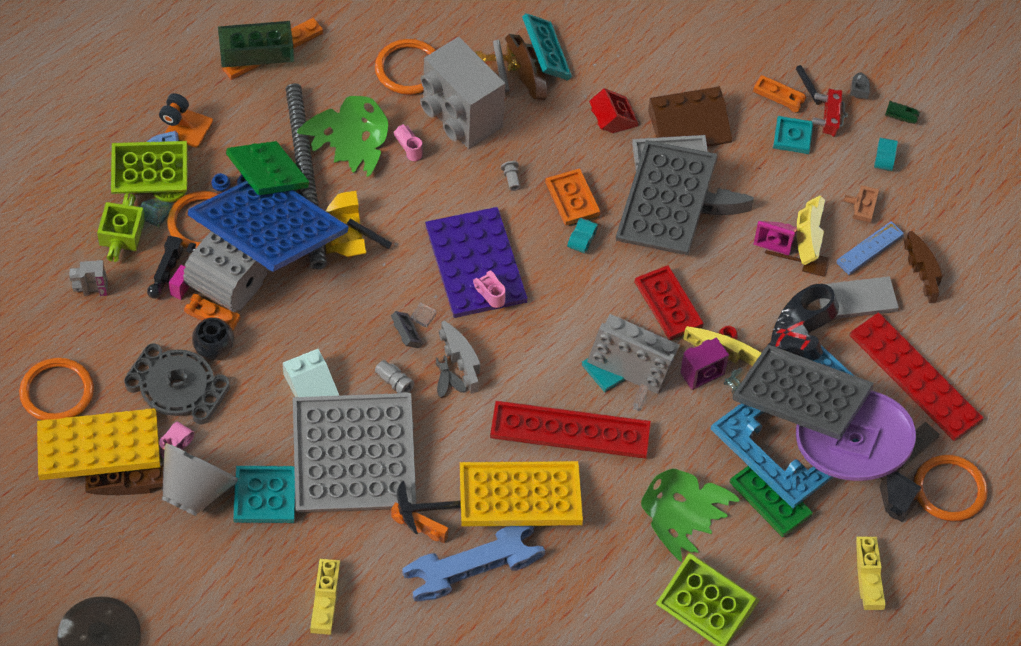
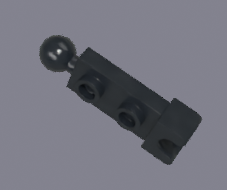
(172, 252)

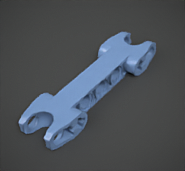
(441, 573)

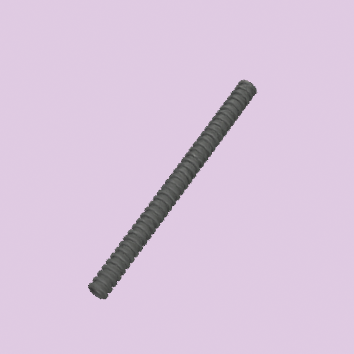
(303, 159)

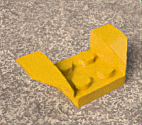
(343, 208)

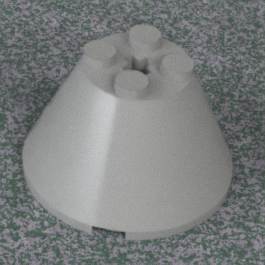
(192, 481)

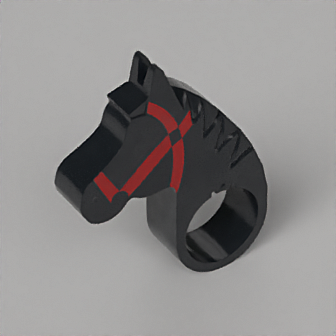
(796, 322)

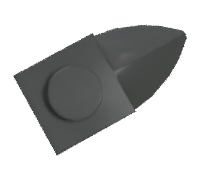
(860, 86)

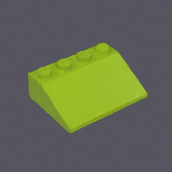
(149, 167)
(707, 601)

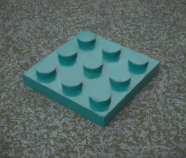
(264, 494)

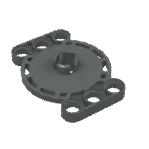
(185, 395)

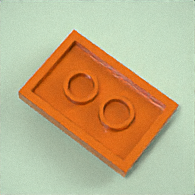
(572, 196)

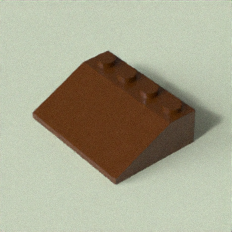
(691, 115)

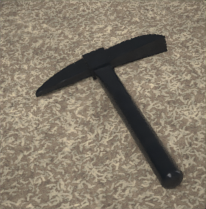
(407, 508)

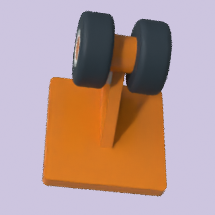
(188, 124)

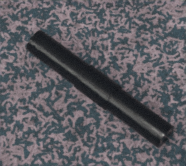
(808, 83)
(369, 233)

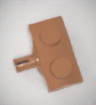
(863, 203)

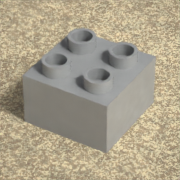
(462, 93)

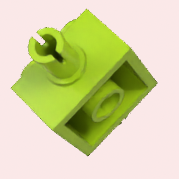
(121, 227)

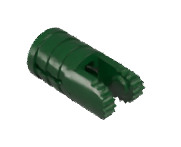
(902, 112)

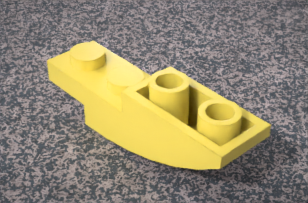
(808, 230)
(869, 573)
(325, 596)

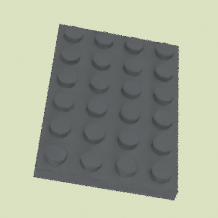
(666, 197)
(803, 392)

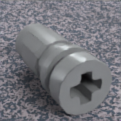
(393, 376)

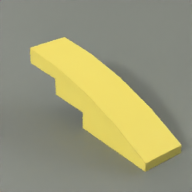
(733, 347)

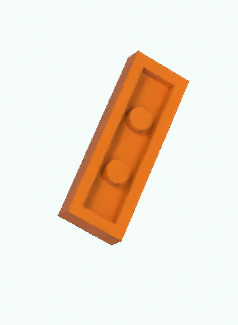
(423, 524)

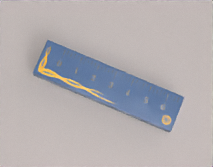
(870, 248)

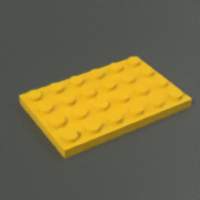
(97, 444)
(520, 493)

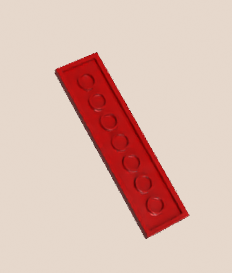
(916, 376)
(570, 429)

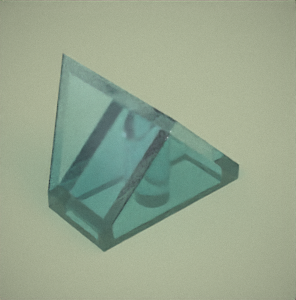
(156, 211)

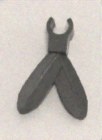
(447, 377)

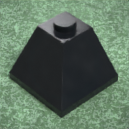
(898, 495)

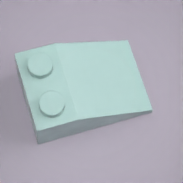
(309, 376)

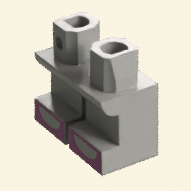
(90, 278)

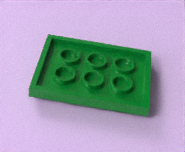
(267, 168)

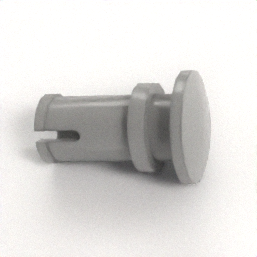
(511, 171)

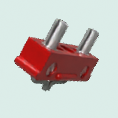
(832, 111)

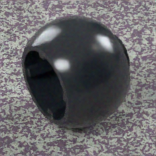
(208, 338)

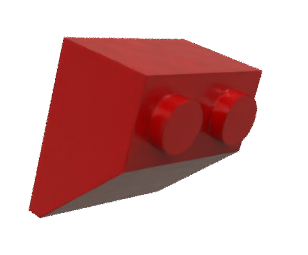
(613, 111)

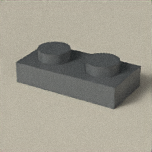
(406, 329)

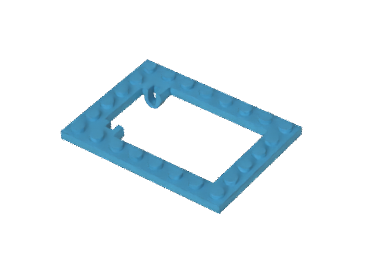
(736, 432)

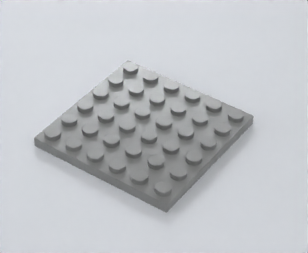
(352, 451)

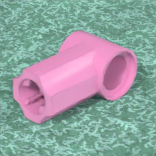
(409, 142)

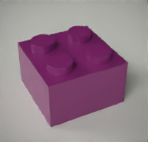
(704, 363)

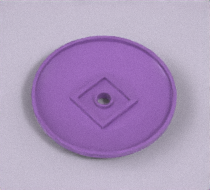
(884, 444)

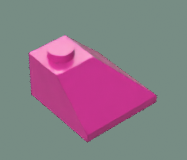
(775, 236)

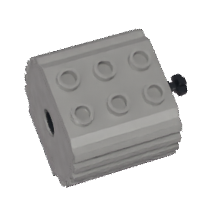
(223, 272)

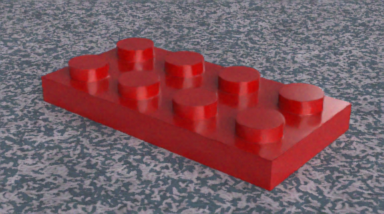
(668, 302)

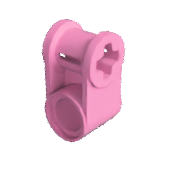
(490, 286)
(178, 436)

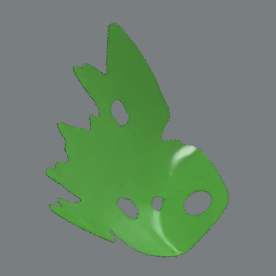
(348, 132)
(683, 516)

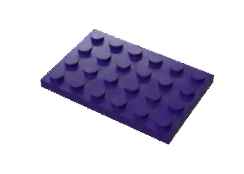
(467, 249)

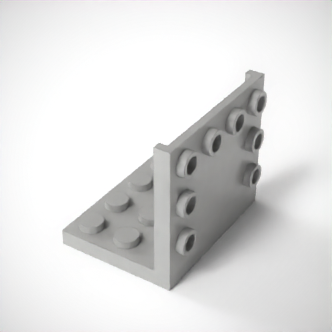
(632, 353)

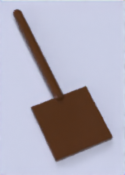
(817, 267)

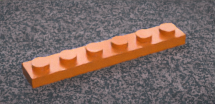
(300, 34)

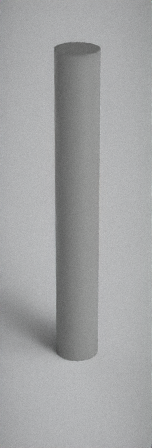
(500, 63)

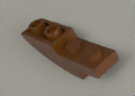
(530, 69)
(925, 263)
(125, 482)

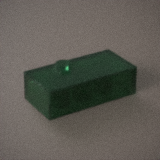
(256, 44)

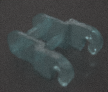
(733, 377)

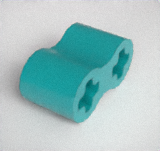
(885, 154)
(582, 235)

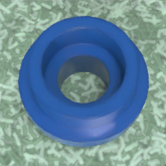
(220, 178)

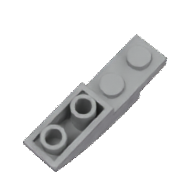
(461, 352)

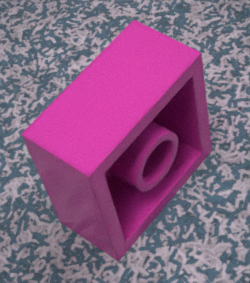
(177, 284)

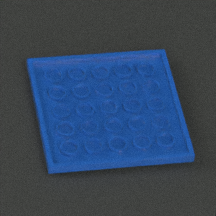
(268, 226)

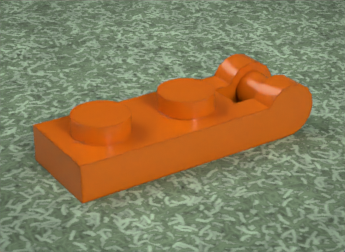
(779, 93)
(210, 310)

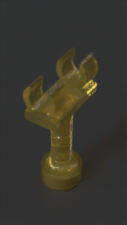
(511, 64)

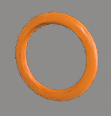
(379, 65)
(172, 215)
(49, 363)
(967, 465)

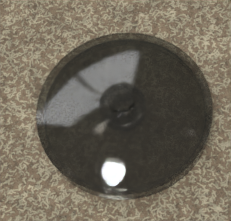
(99, 623)

